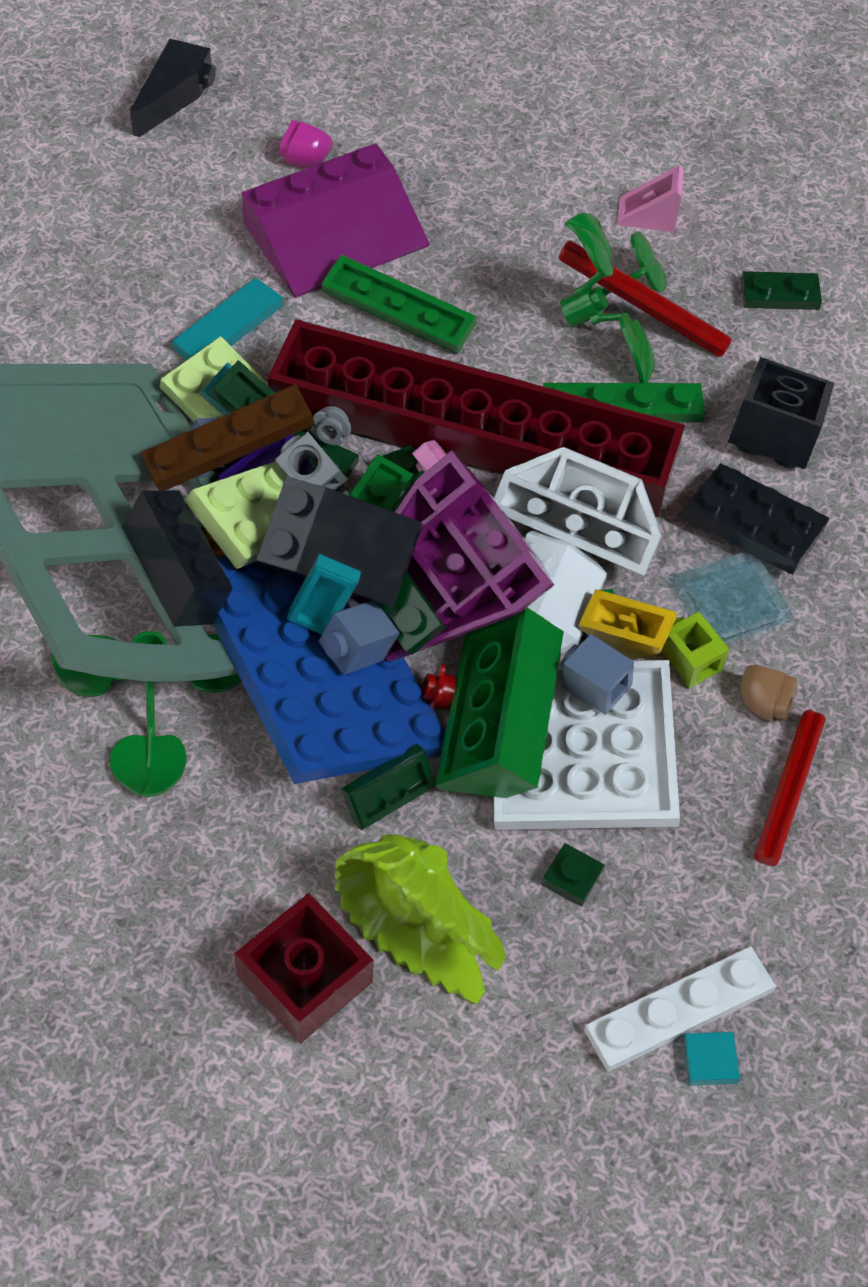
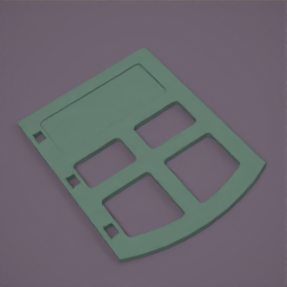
(90, 431)

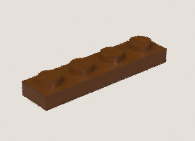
(228, 438)

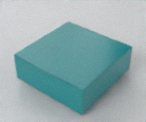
(711, 1058)

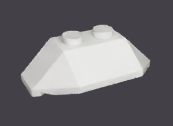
(584, 506)
(574, 579)

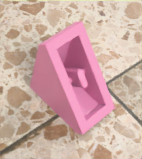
(653, 203)

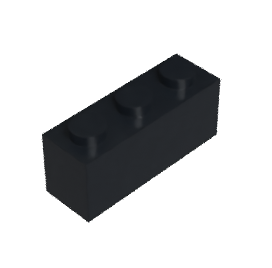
(177, 558)

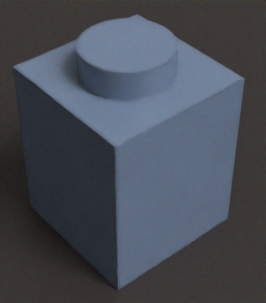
(358, 637)
(597, 673)

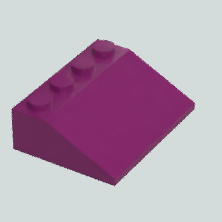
(330, 210)

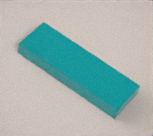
(230, 319)

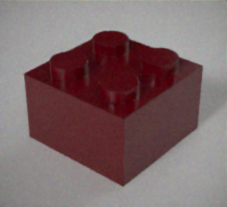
(304, 967)

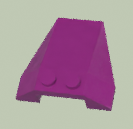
(467, 554)

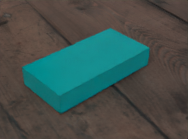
(323, 593)

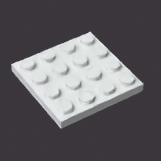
(603, 766)

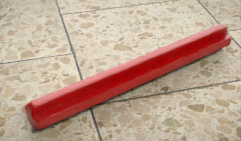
(649, 301)

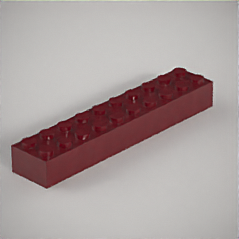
(468, 410)

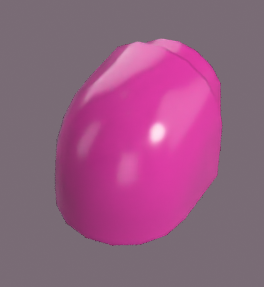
(304, 145)

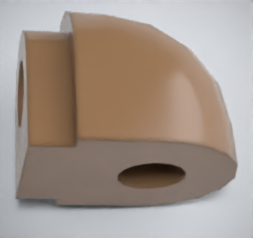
(768, 692)

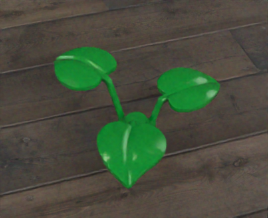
(590, 302)
(140, 762)

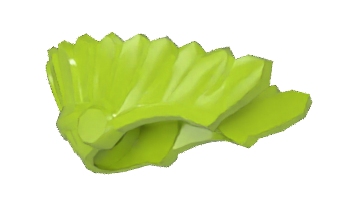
(416, 912)

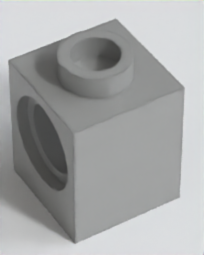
(301, 448)

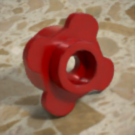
(439, 688)

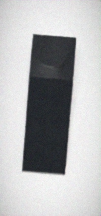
(172, 84)

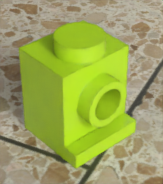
(707, 648)

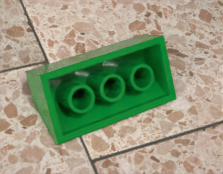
(501, 707)

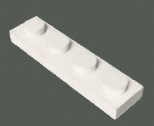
(679, 1008)

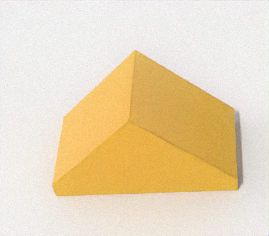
(627, 624)

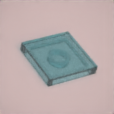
(735, 597)

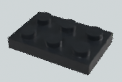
(755, 518)

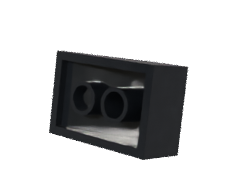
(781, 414)
(343, 528)

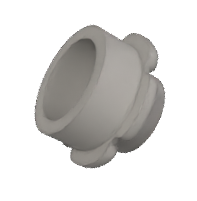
(332, 417)

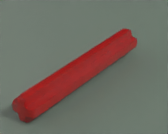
(789, 788)

